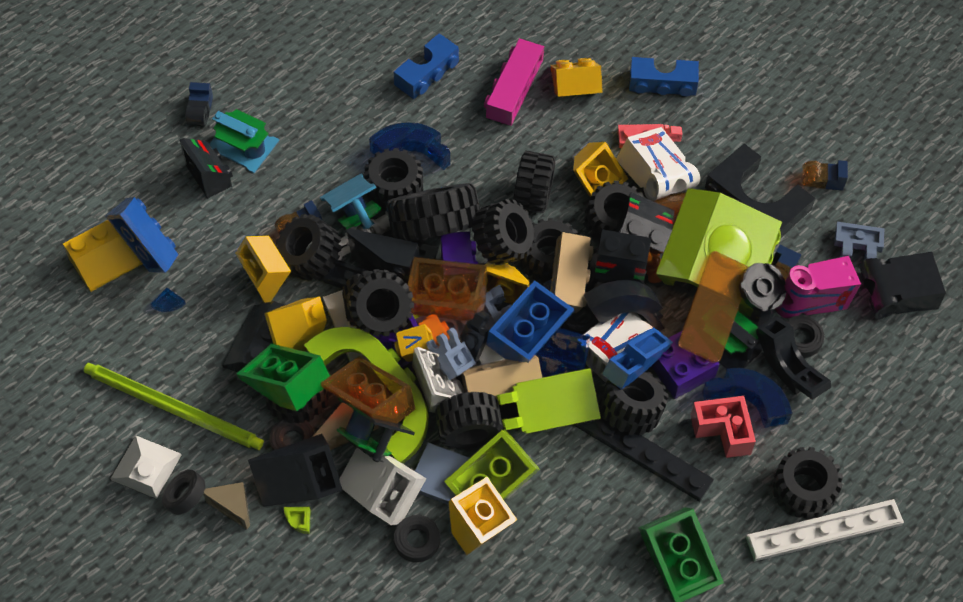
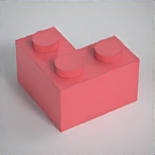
(725, 418)

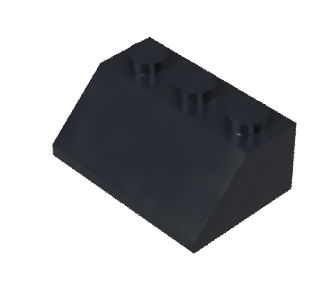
(252, 338)

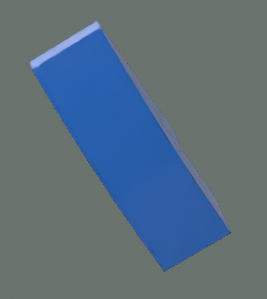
(636, 358)

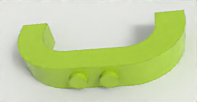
(343, 340)

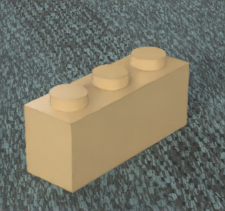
(571, 269)
(500, 376)

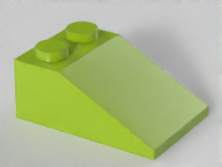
(500, 461)

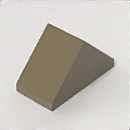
(230, 501)

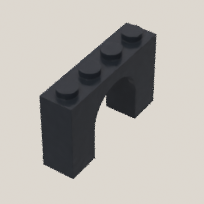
(739, 167)

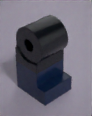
(199, 104)

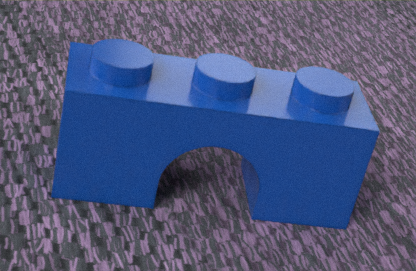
(416, 78)
(647, 78)

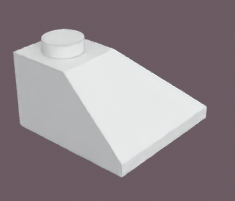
(146, 467)

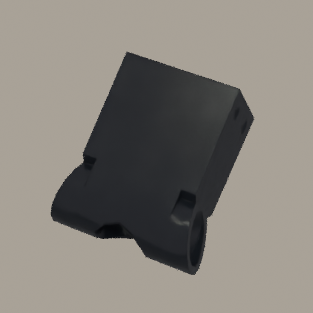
(903, 284)

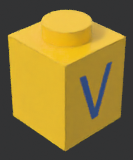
(410, 339)

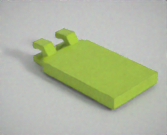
(552, 401)

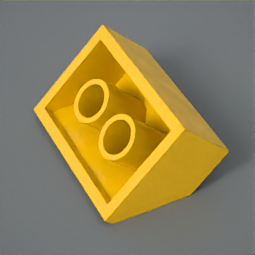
(100, 255)

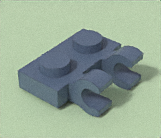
(859, 237)
(453, 355)

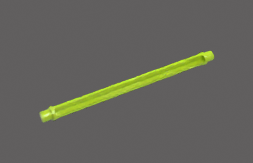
(174, 406)

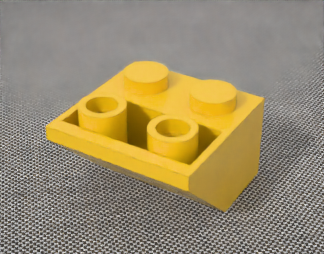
(576, 77)
(263, 265)

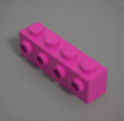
(514, 81)

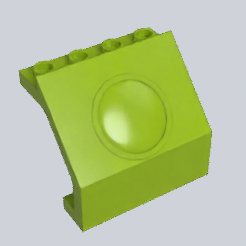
(719, 224)

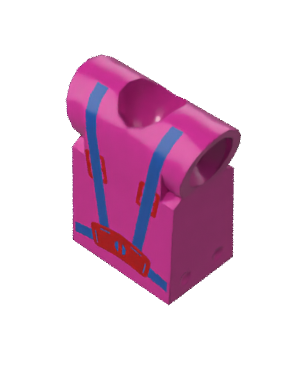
(819, 288)

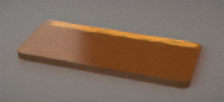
(713, 308)

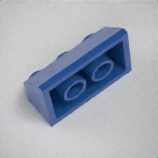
(143, 235)
(528, 324)

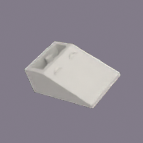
(432, 381)
(381, 487)

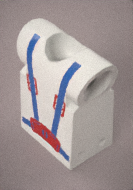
(657, 164)
(611, 339)

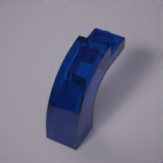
(412, 138)
(757, 389)

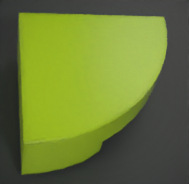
(298, 518)

